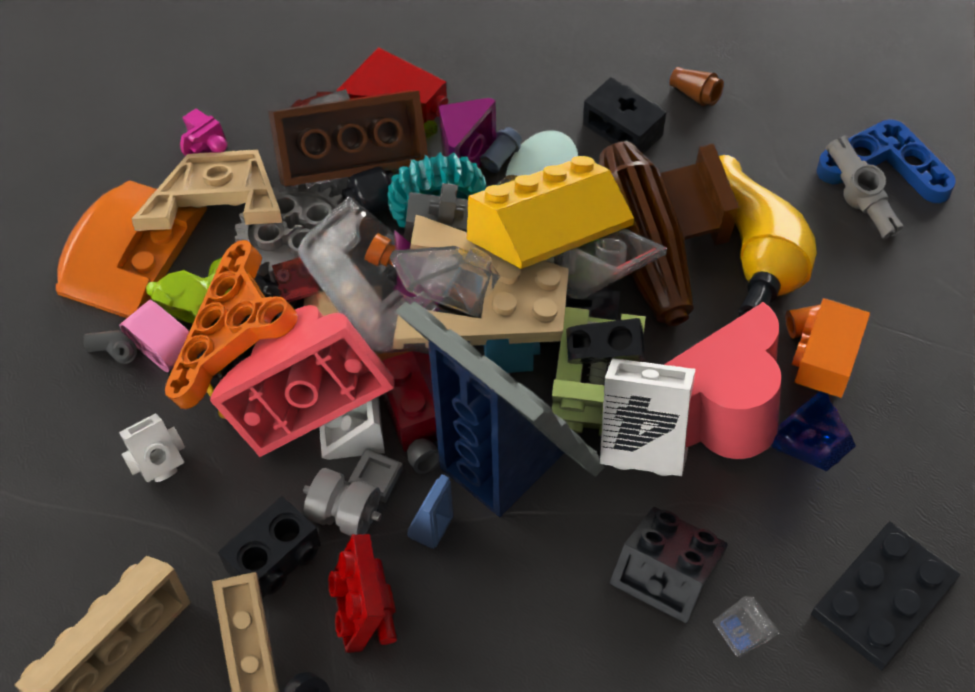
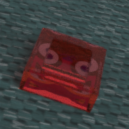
(294, 280)

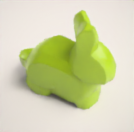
(182, 292)

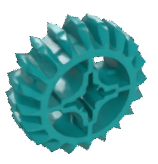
(427, 178)

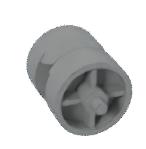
(334, 500)

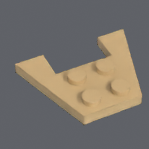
(212, 180)

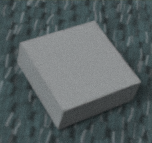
(377, 471)

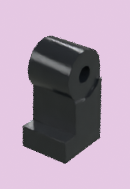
(606, 341)

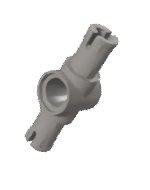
(870, 202)

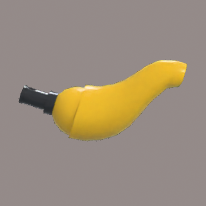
(775, 240)

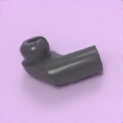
(113, 342)

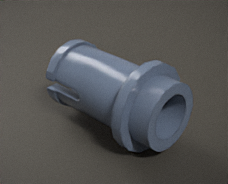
(506, 143)

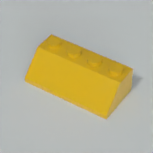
(547, 212)

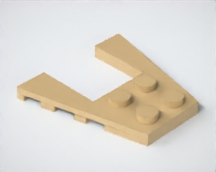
(522, 307)

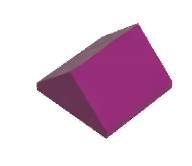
(468, 128)

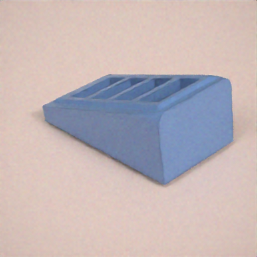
(433, 514)

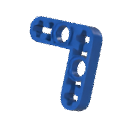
(886, 149)

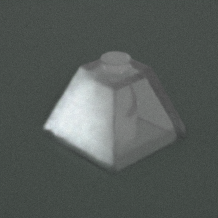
(448, 275)

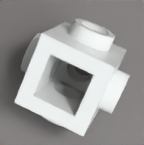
(143, 439)

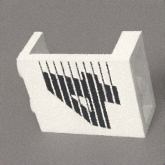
(646, 416)

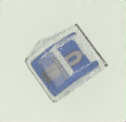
(745, 626)

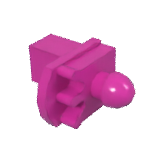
(203, 134)

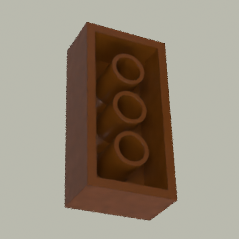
(348, 137)

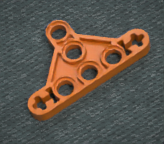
(227, 337)

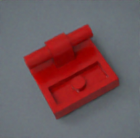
(361, 596)

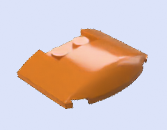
(112, 263)

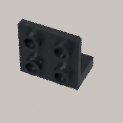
(668, 563)

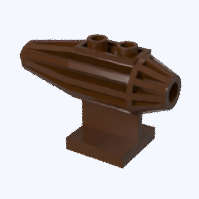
(668, 211)

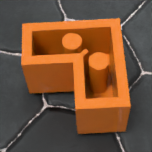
(829, 347)

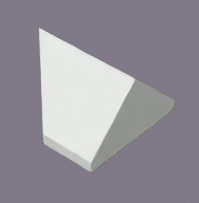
(353, 432)

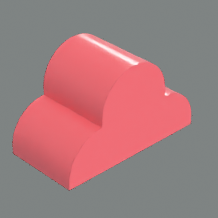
(300, 381)
(735, 386)

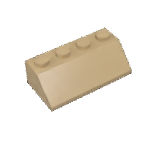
(111, 632)

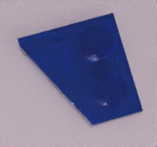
(815, 434)

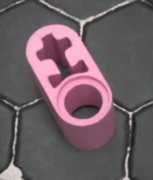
(156, 334)

